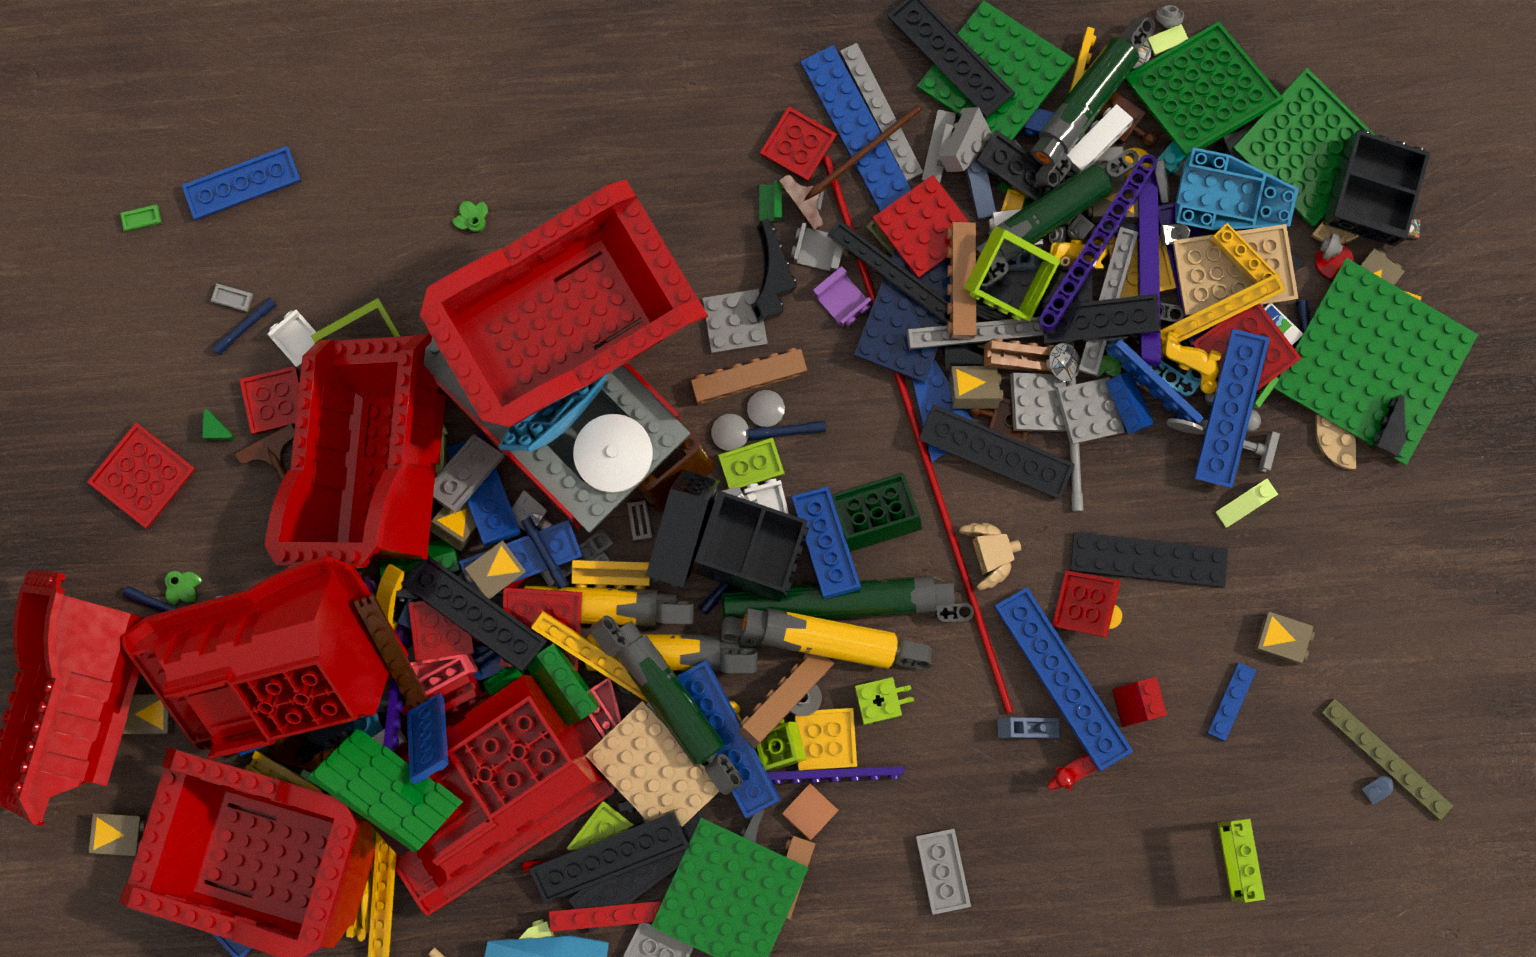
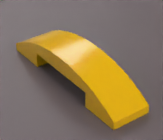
(387, 590)

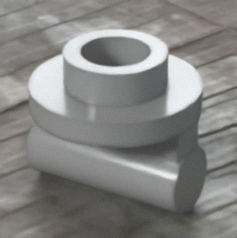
(1058, 235)

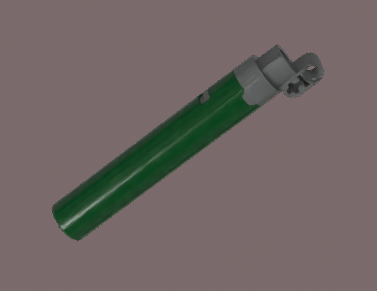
(875, 598)

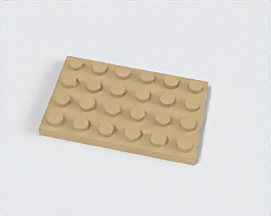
(1210, 275)
(652, 767)

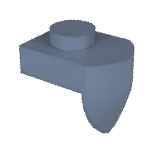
(1378, 789)

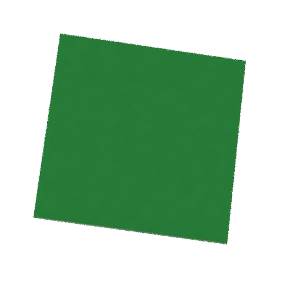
(1370, 347)

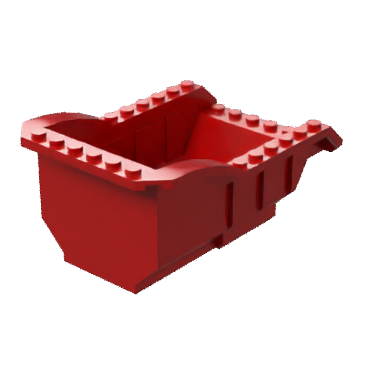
(531, 313)
(360, 455)
(264, 659)
(66, 697)
(510, 766)
(272, 882)

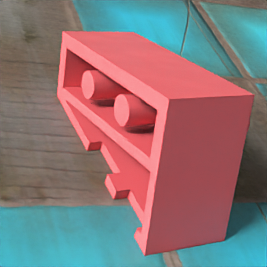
(442, 671)
(608, 713)

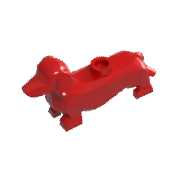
(1071, 773)

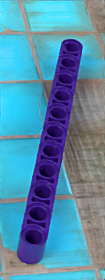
(1101, 234)
(1149, 263)

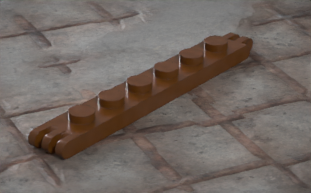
(391, 650)

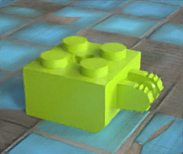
(889, 707)
(791, 749)

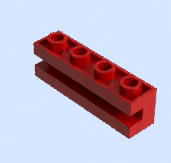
(456, 694)

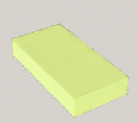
(1167, 39)

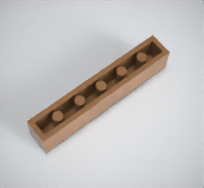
(962, 261)
(749, 376)
(784, 699)

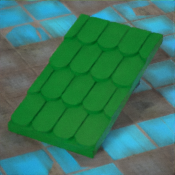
(379, 789)

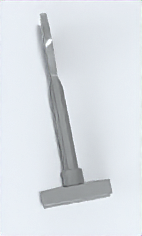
(1266, 450)

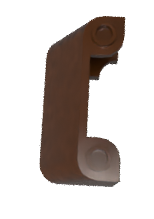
(696, 460)

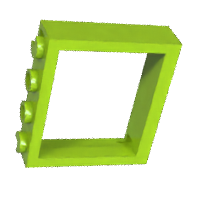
(1037, 287)
(355, 315)
(1241, 860)

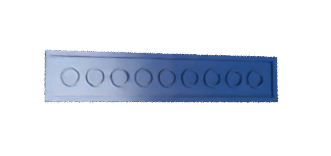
(855, 126)
(1063, 679)

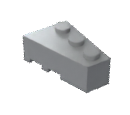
(966, 141)

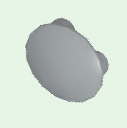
(765, 408)
(730, 432)

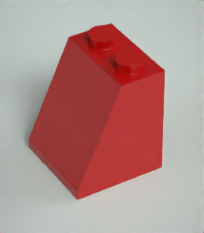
(1139, 702)

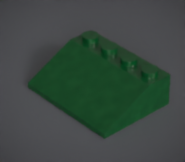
(877, 512)

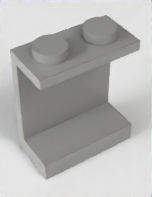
(816, 250)

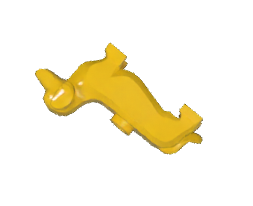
(1074, 248)
(1195, 359)
(362, 922)

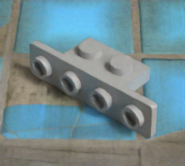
(941, 131)

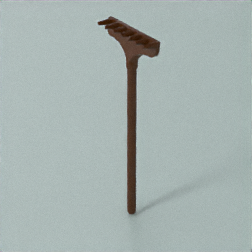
(806, 197)
(268, 449)

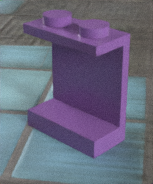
(841, 298)

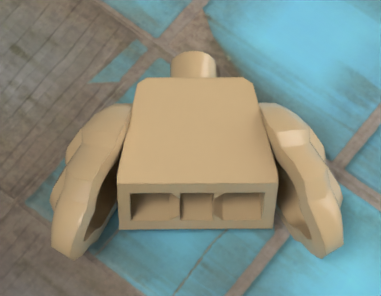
(992, 551)

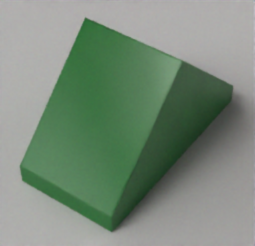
(214, 430)

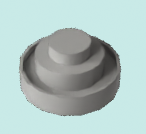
(1169, 16)
(1331, 246)

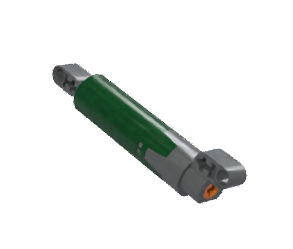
(1087, 101)
(1056, 209)
(668, 699)

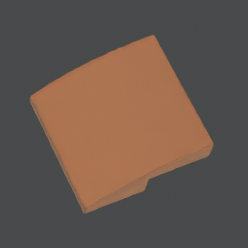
(810, 812)

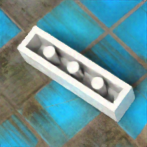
(1100, 137)

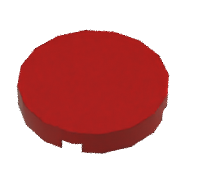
(1330, 267)

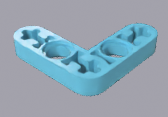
(1188, 378)

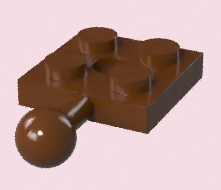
(1149, 138)
(999, 419)

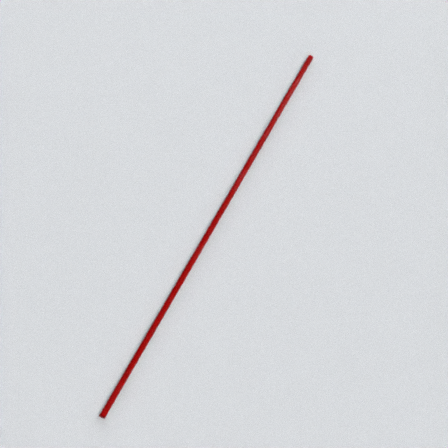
(930, 471)

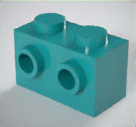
(1172, 157)

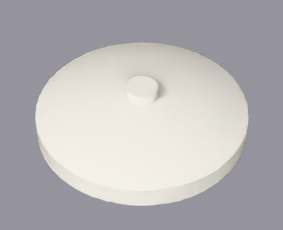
(613, 453)

